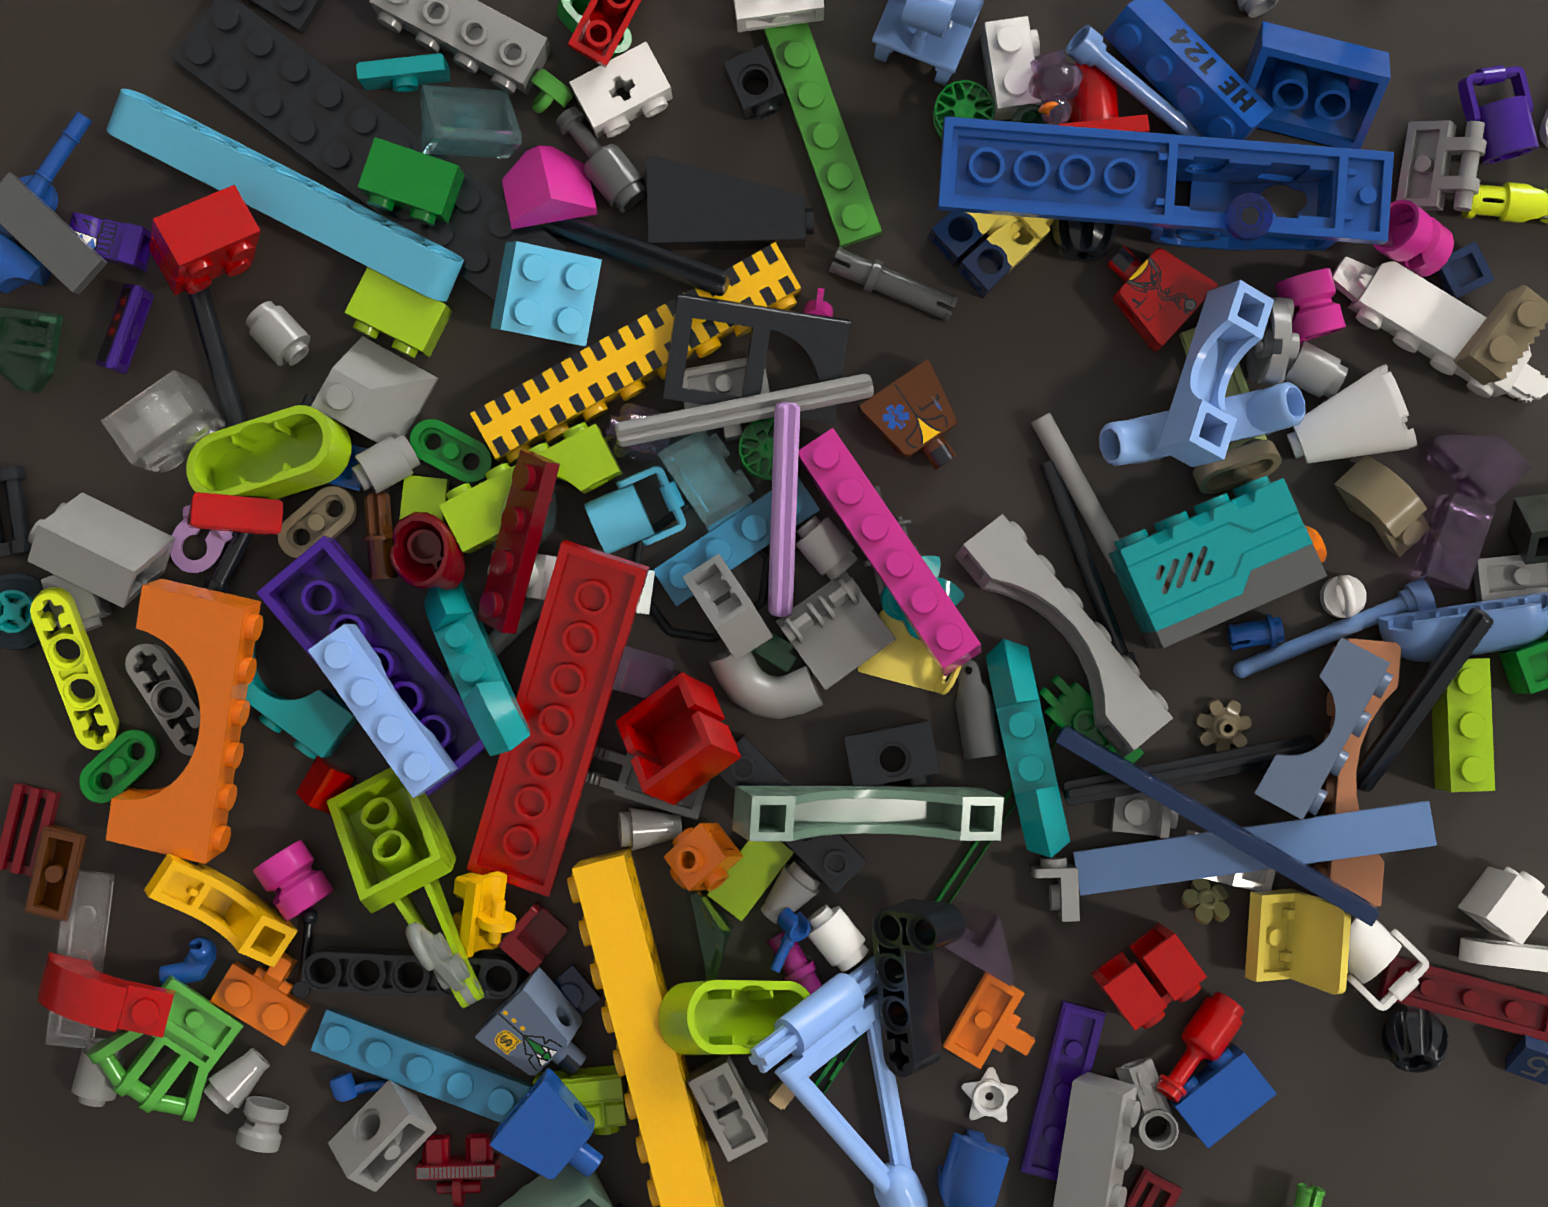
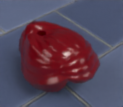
(419, 548)

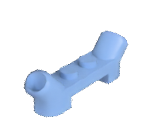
(1256, 414)

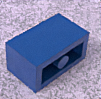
(1223, 1095)

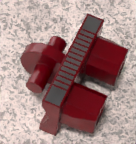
(439, 1164)

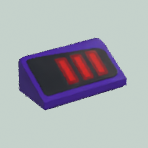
(125, 328)

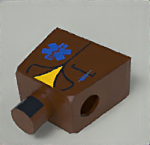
(913, 415)

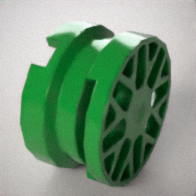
(962, 101)
(757, 448)

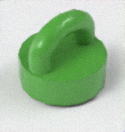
(551, 90)

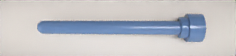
(1088, 49)
(1414, 597)

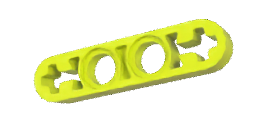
(68, 670)

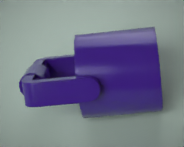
(1507, 121)

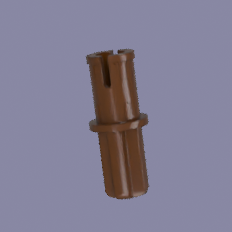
(379, 535)

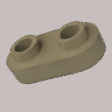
(1240, 466)
(317, 520)

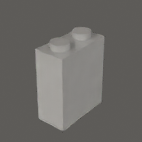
(100, 549)

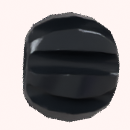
(1082, 240)
(1415, 1040)

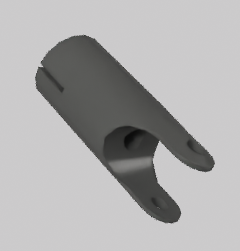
(976, 715)

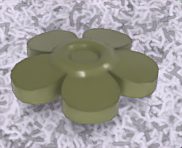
(1208, 901)

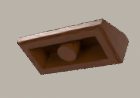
(55, 872)

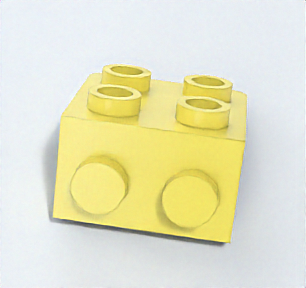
(1297, 940)

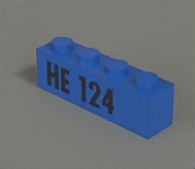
(1187, 70)

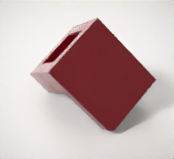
(533, 937)

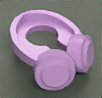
(215, 542)

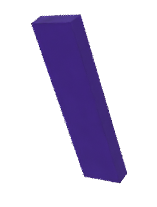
(1068, 1058)

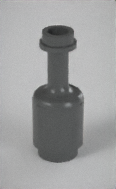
(606, 166)

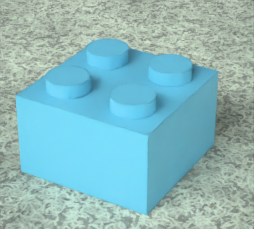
(545, 293)

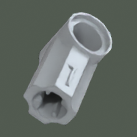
(1152, 1102)

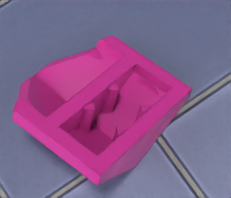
(547, 188)

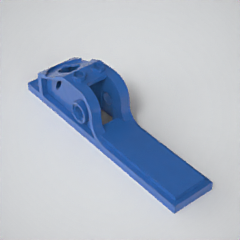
(1134, 177)

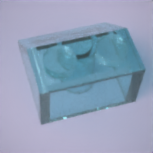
(706, 479)

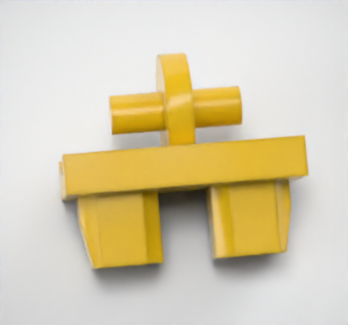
(483, 911)

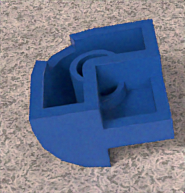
(971, 1171)

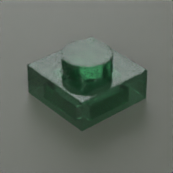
(777, 652)

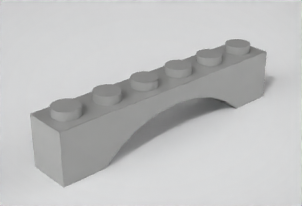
(1122, 703)

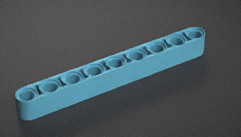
(285, 195)

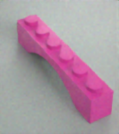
(889, 552)

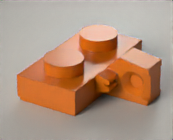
(263, 998)
(988, 1022)

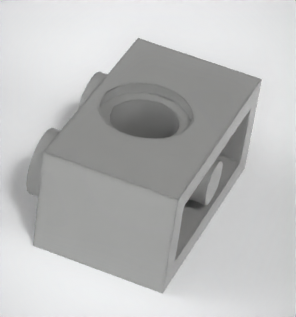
(382, 1136)

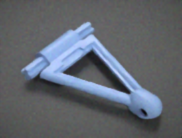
(814, 1035)

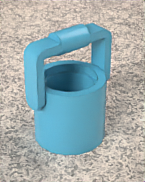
(621, 518)

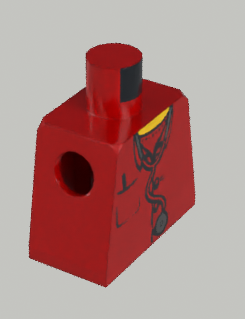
(1158, 293)

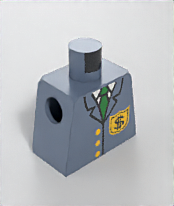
(535, 1027)

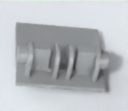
(835, 630)

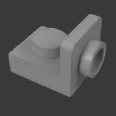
(1142, 816)
(1065, 893)

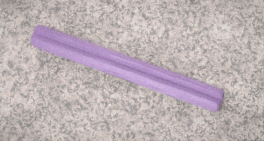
(783, 508)

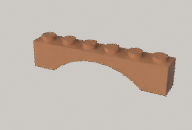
(1362, 873)

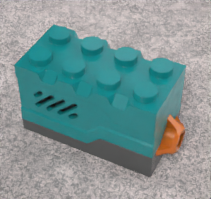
(1217, 562)

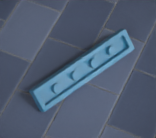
(418, 1065)

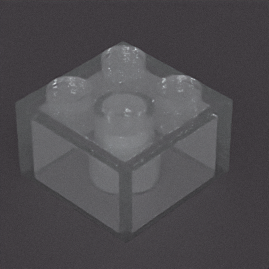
(163, 422)

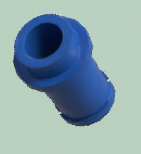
(1256, 633)

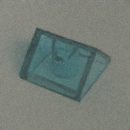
(468, 122)

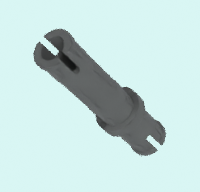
(893, 284)

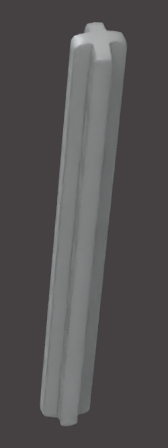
(742, 410)

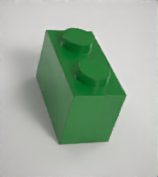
(410, 182)

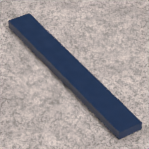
(1218, 825)

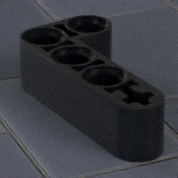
(906, 979)

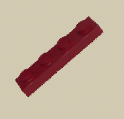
(518, 541)
(1472, 999)

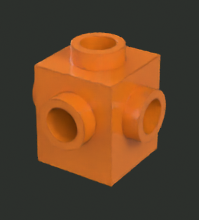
(702, 857)

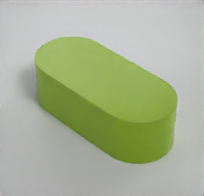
(271, 455)
(724, 1014)

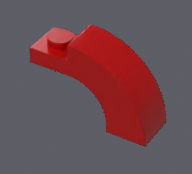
(100, 1000)

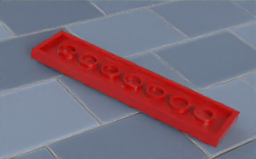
(564, 705)

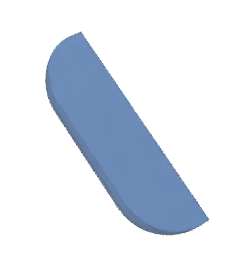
(1422, 634)

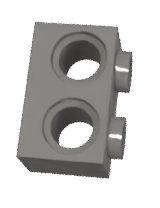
(727, 607)
(728, 1107)

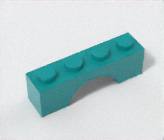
(315, 721)

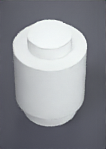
(837, 937)

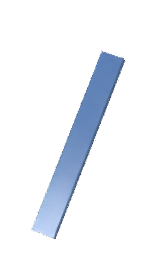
(1209, 856)

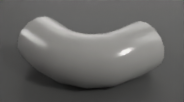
(763, 693)

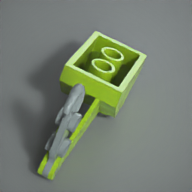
(393, 850)

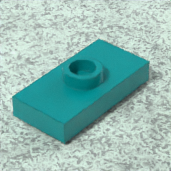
(403, 73)

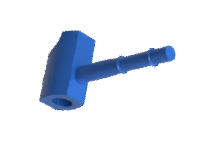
(16, 262)

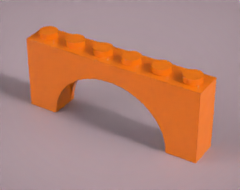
(216, 642)

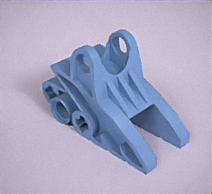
(927, 32)

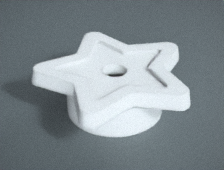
(1001, 1095)

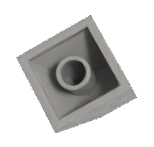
(375, 391)

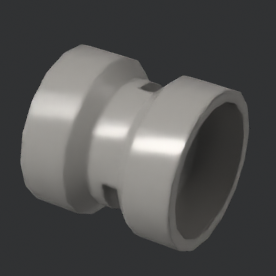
(262, 1124)

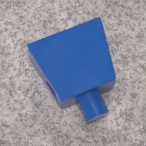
(548, 1130)

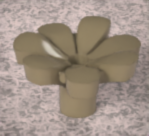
(1215, 722)

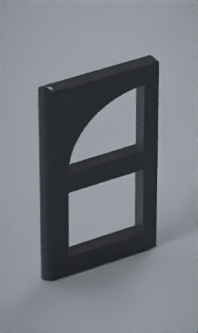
(819, 336)

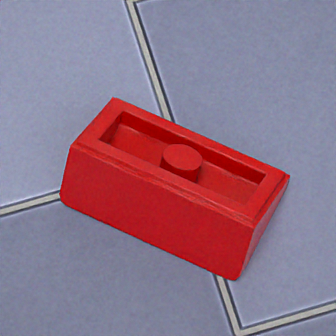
(235, 514)

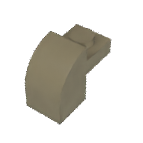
(1385, 502)

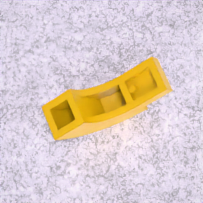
(224, 905)

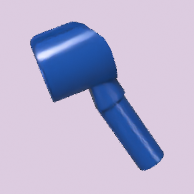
(796, 929)
(344, 1086)

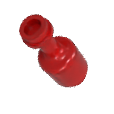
(1205, 1038)

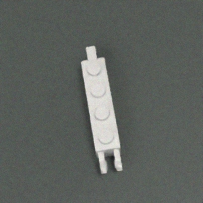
(1427, 322)

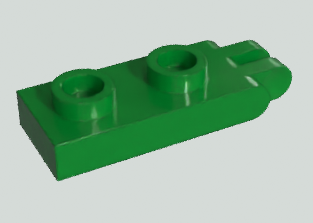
(1075, 709)

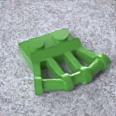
(194, 1030)

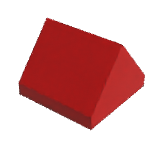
(323, 783)

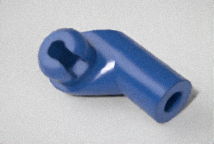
(195, 965)

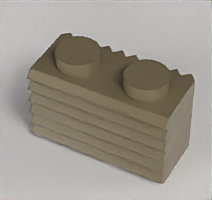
(1504, 336)

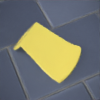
(907, 662)

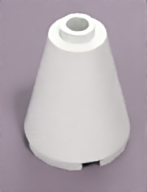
(1356, 422)

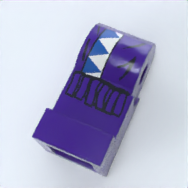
(114, 240)

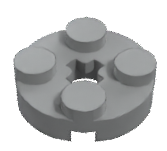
(1270, 356)

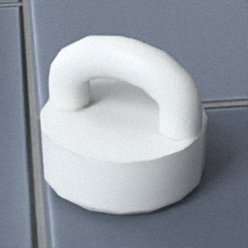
(1343, 596)

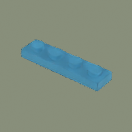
(734, 541)

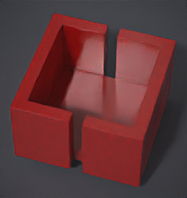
(204, 241)
(683, 733)
(1168, 964)

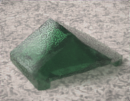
(28, 347)
(713, 931)

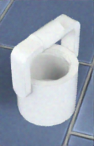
(1371, 952)

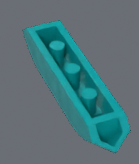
(475, 669)
(1027, 748)

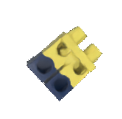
(1007, 244)

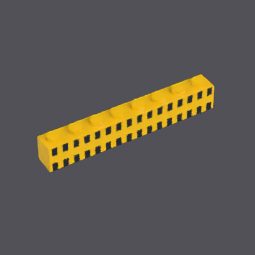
(624, 361)

